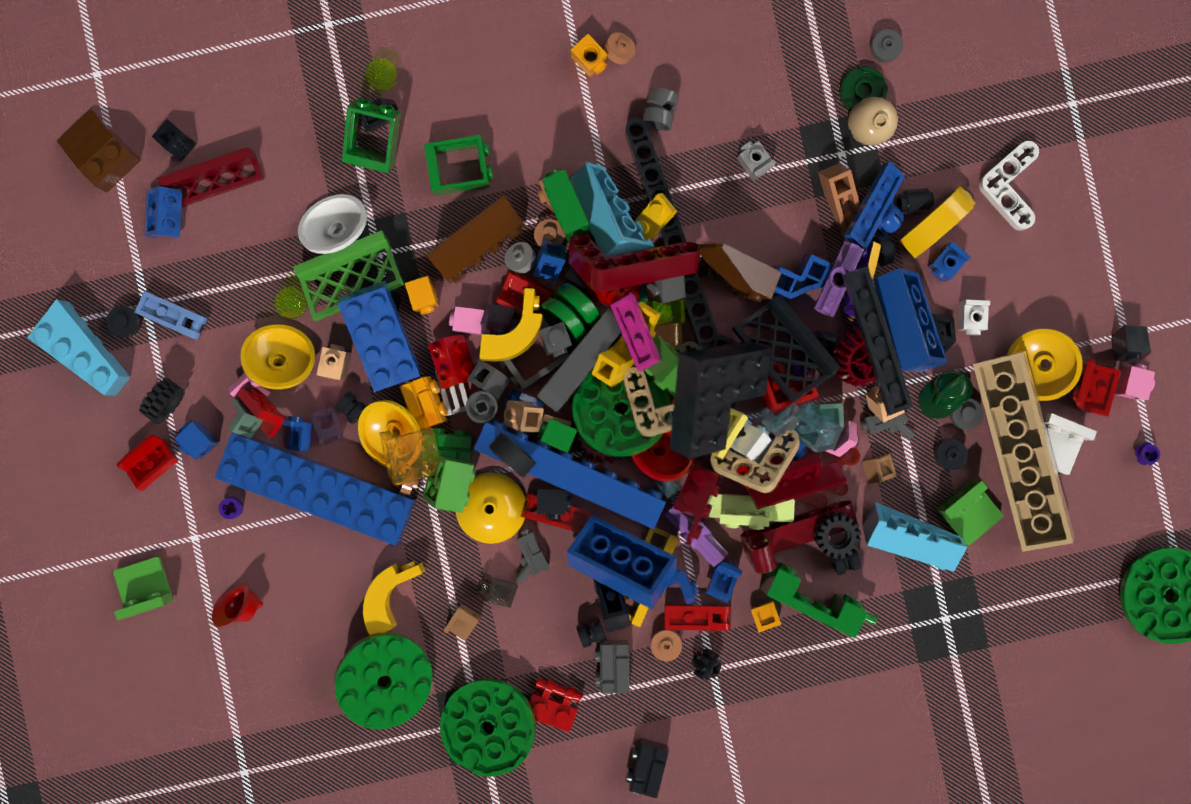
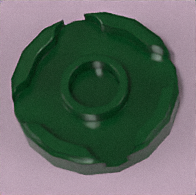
(861, 84)

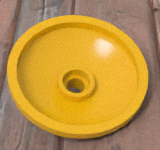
(277, 345)
(1064, 360)
(381, 417)
(508, 503)

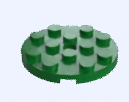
(607, 429)
(1143, 593)
(380, 656)
(483, 751)

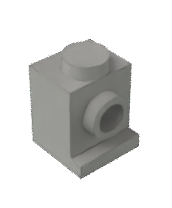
(755, 168)

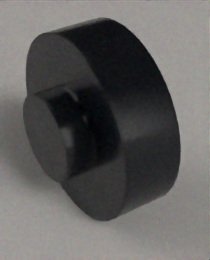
(887, 250)
(123, 321)
(950, 454)

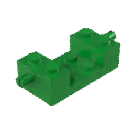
(843, 614)

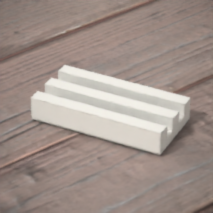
(455, 399)

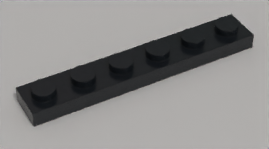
(877, 340)

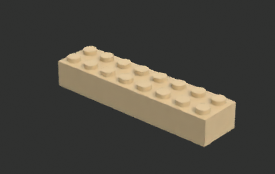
(1024, 452)

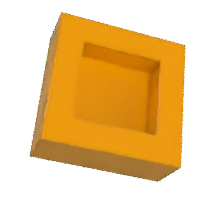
(765, 616)

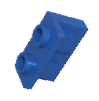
(163, 212)

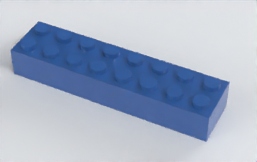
(580, 477)
(316, 488)

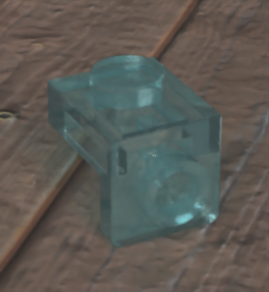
(785, 421)

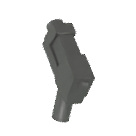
(875, 425)
(534, 558)

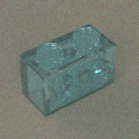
(817, 430)

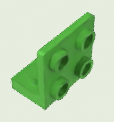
(970, 511)
(142, 587)

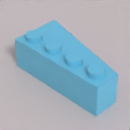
(607, 212)
(74, 345)
(912, 538)

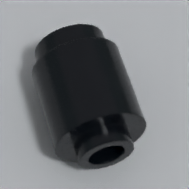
(915, 201)

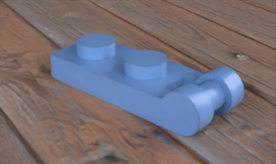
(170, 315)

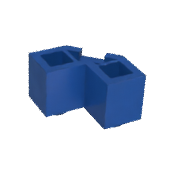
(809, 276)

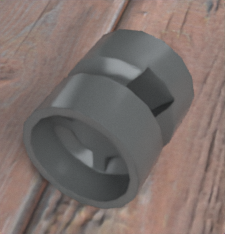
(661, 105)
(481, 407)

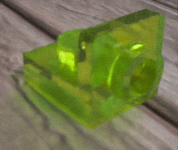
(670, 312)

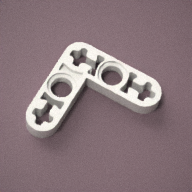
(1002, 187)

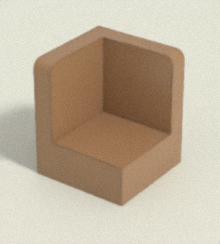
(462, 622)

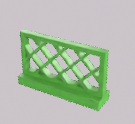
(328, 263)

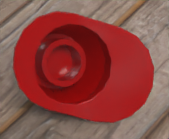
(236, 606)

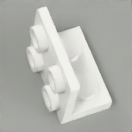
(1065, 440)

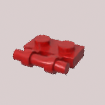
(552, 711)

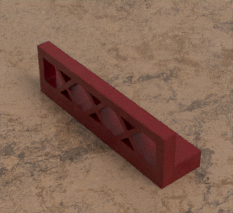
(212, 168)

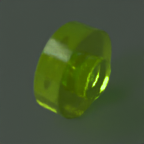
(381, 74)
(291, 303)

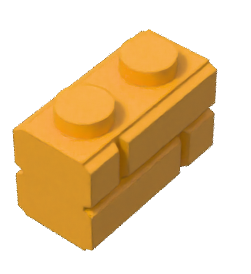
(424, 403)

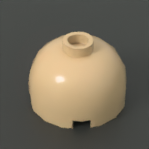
(873, 121)

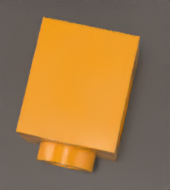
(589, 46)
(422, 295)

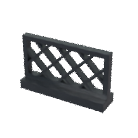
(803, 341)

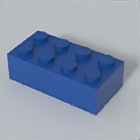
(910, 321)
(379, 336)
(622, 561)

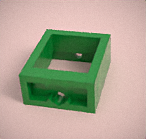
(435, 148)
(364, 157)
(565, 204)

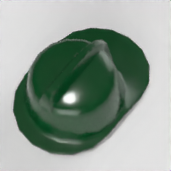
(945, 394)

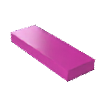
(635, 332)

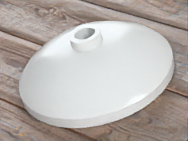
(332, 224)

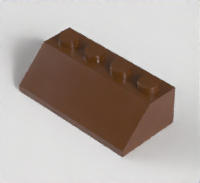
(476, 240)

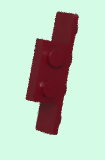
(799, 480)
(696, 496)

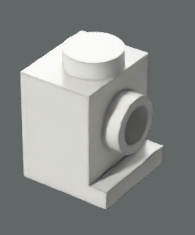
(965, 316)

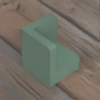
(832, 410)
(244, 422)

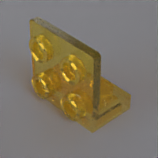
(410, 455)

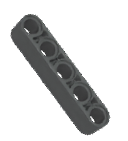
(580, 361)

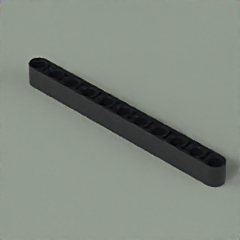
(658, 186)

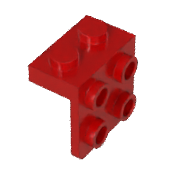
(1097, 389)

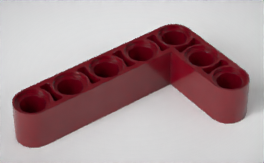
(631, 268)
(780, 536)

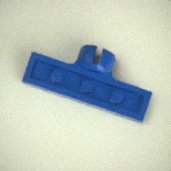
(877, 208)

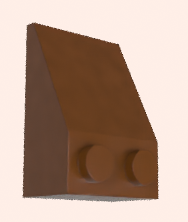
(98, 151)
(740, 272)

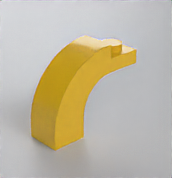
(938, 222)
(520, 339)
(616, 361)
(376, 605)

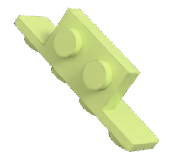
(740, 510)

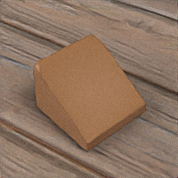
(879, 469)

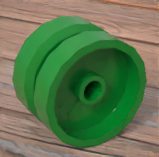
(571, 308)

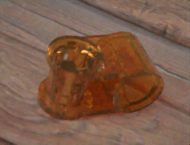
(670, 333)

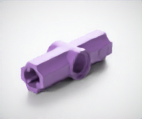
(831, 292)
(706, 544)

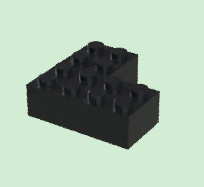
(705, 389)

